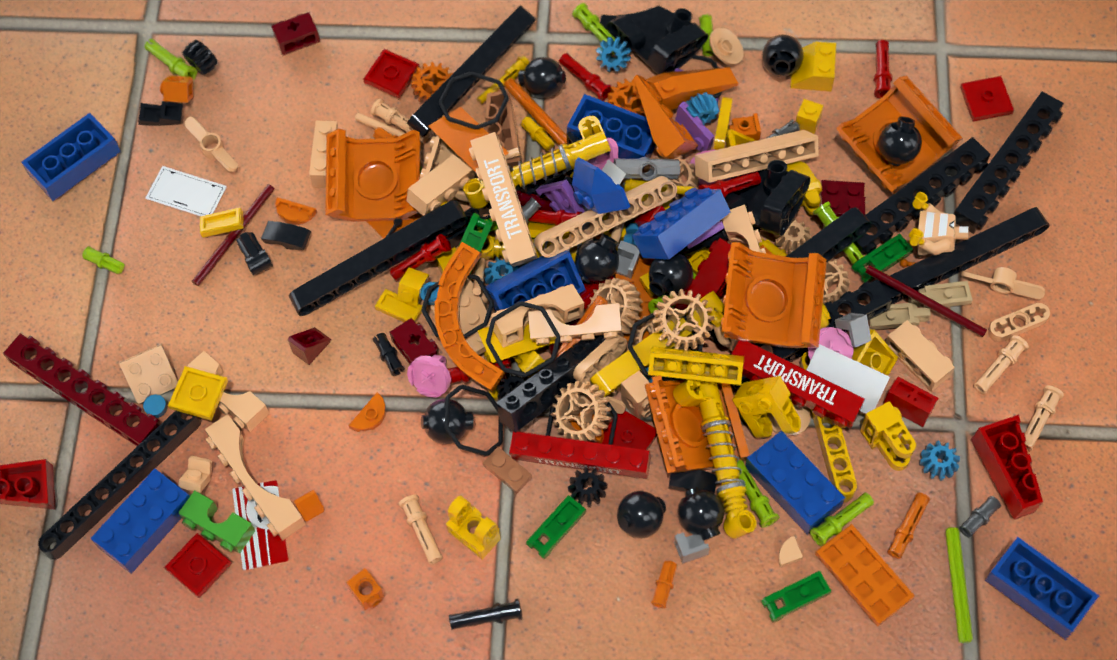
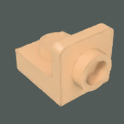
(197, 475)

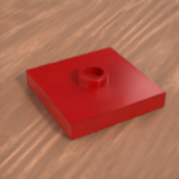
(391, 73)
(987, 98)
(631, 432)
(197, 565)

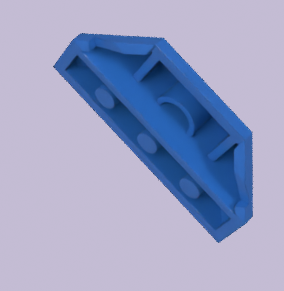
(597, 189)

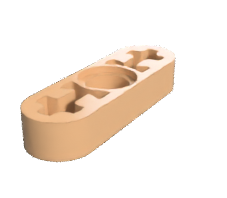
(1025, 315)
(608, 349)

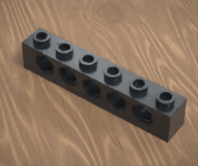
(538, 391)

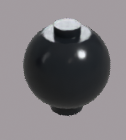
(782, 55)
(542, 77)
(900, 141)
(597, 259)
(670, 275)
(434, 421)
(701, 513)
(640, 514)

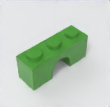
(231, 534)

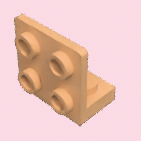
(149, 373)

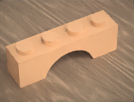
(740, 229)
(563, 303)
(604, 321)
(244, 408)

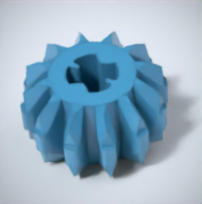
(621, 52)
(704, 107)
(496, 269)
(948, 457)

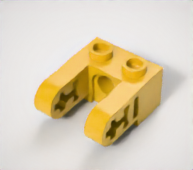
(766, 396)
(882, 430)
(462, 518)

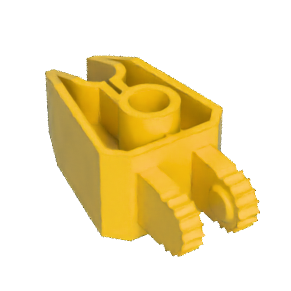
(811, 199)

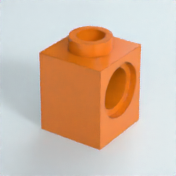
(177, 89)
(359, 582)

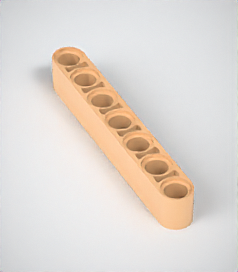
(598, 226)

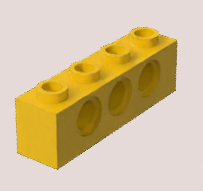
(696, 365)

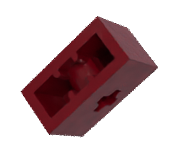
(295, 33)
(409, 335)

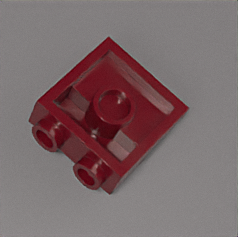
(843, 195)

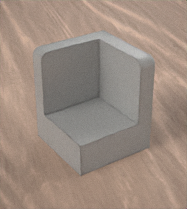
(628, 259)
(857, 326)
(690, 547)

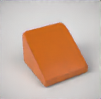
(309, 506)

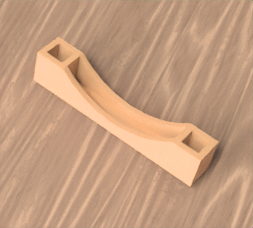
(279, 511)

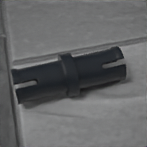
(388, 354)

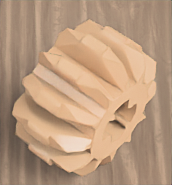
(793, 237)

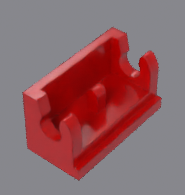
(911, 401)

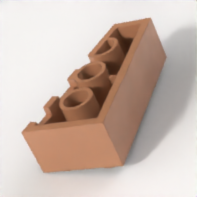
(506, 126)

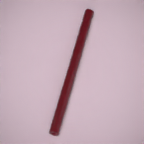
(232, 236)
(941, 309)

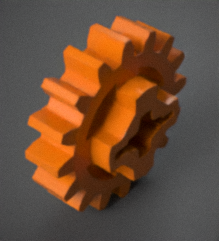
(425, 86)
(621, 96)

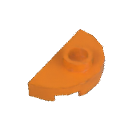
(370, 416)

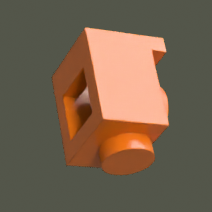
(747, 126)

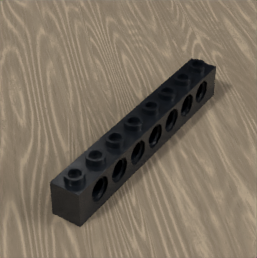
(1043, 107)
(969, 152)
(869, 291)

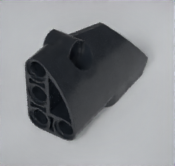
(658, 36)
(774, 199)

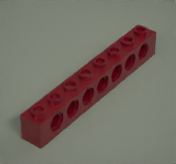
(24, 348)

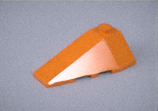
(682, 85)
(668, 134)

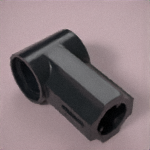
(255, 257)

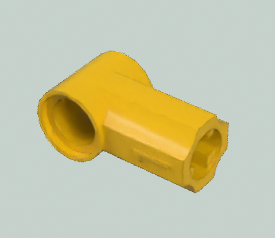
(528, 361)

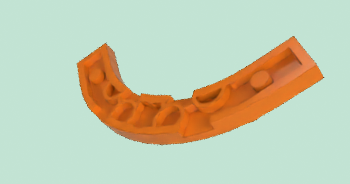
(448, 319)

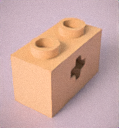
(635, 395)

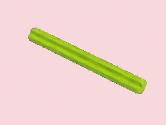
(959, 585)

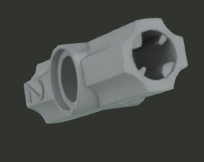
(659, 167)

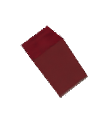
(308, 344)

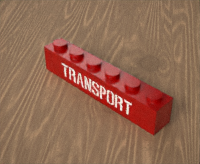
(805, 388)
(580, 454)

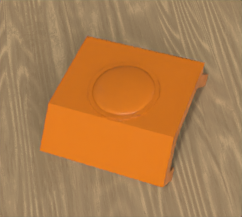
(907, 101)
(371, 176)
(773, 298)
(681, 430)

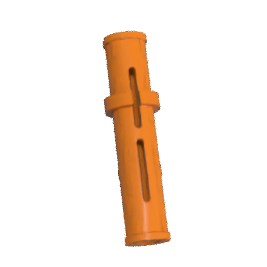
(905, 533)

